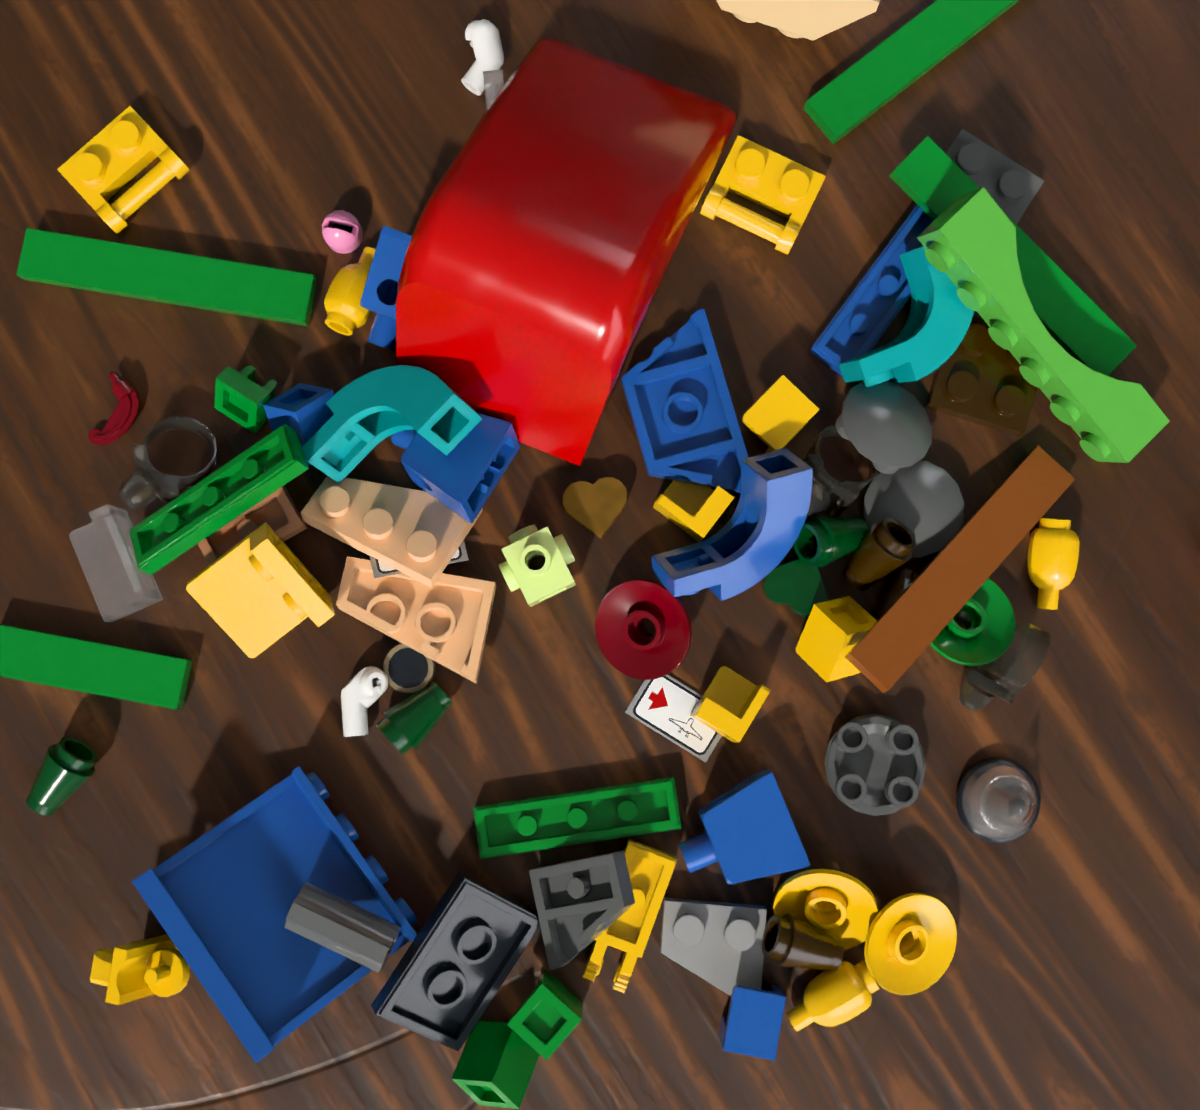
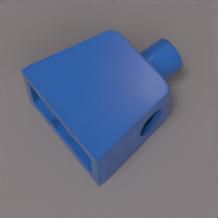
(383, 285)
(468, 472)
(747, 833)

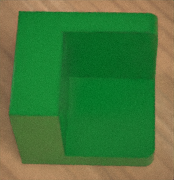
(547, 1015)
(495, 1066)

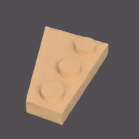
(390, 524)
(439, 622)

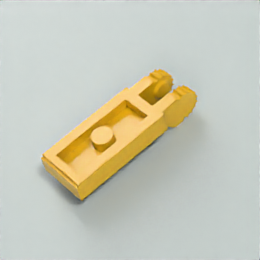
(649, 877)

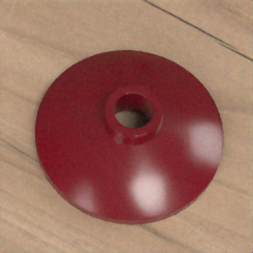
(626, 641)

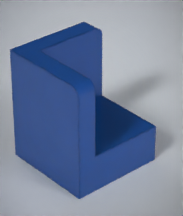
(301, 409)
(753, 1021)

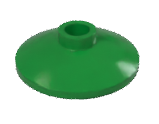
(987, 630)

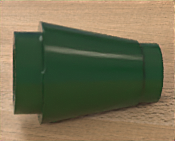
(828, 539)
(414, 717)
(61, 775)

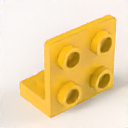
(260, 592)

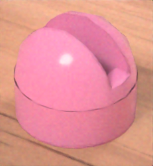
(338, 239)

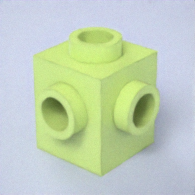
(541, 583)

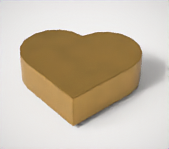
(595, 504)

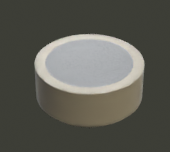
(408, 669)

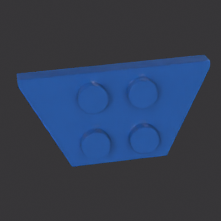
(686, 411)

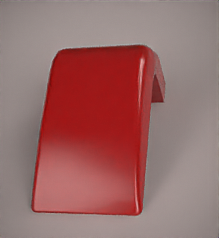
(554, 240)

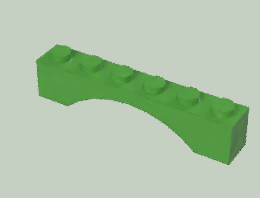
(979, 254)

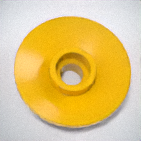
(830, 903)
(910, 943)

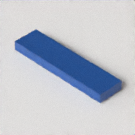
(873, 301)

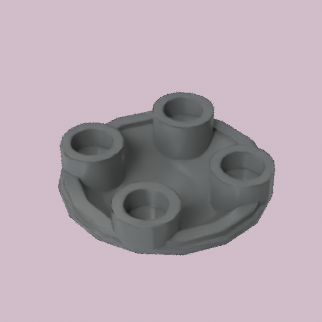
(885, 425)
(920, 499)
(875, 764)

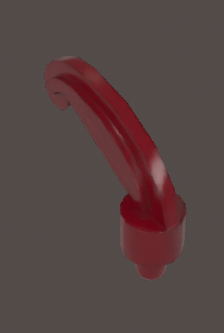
(122, 416)

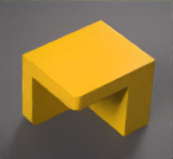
(779, 414)
(693, 507)
(830, 634)
(730, 704)

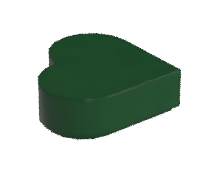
(795, 585)

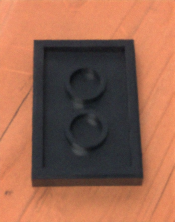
(457, 962)

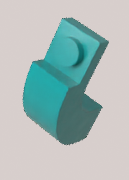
(929, 336)
(382, 405)

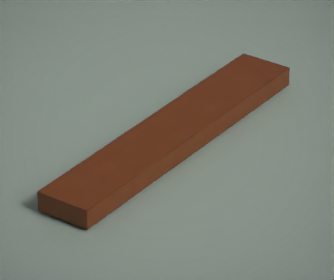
(959, 569)

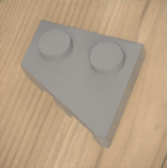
(715, 940)

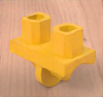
(140, 970)

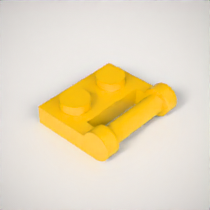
(114, 160)
(769, 182)

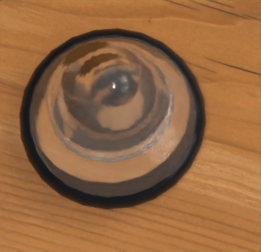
(998, 800)

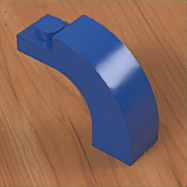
(754, 540)

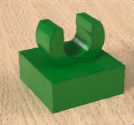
(242, 398)

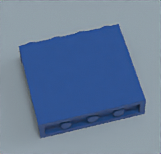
(230, 900)

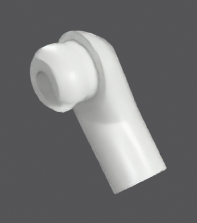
(487, 50)
(358, 697)

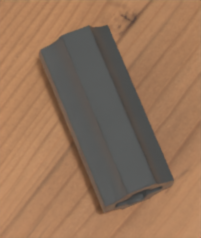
(342, 927)

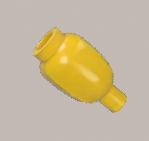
(345, 293)
(1052, 559)
(835, 996)

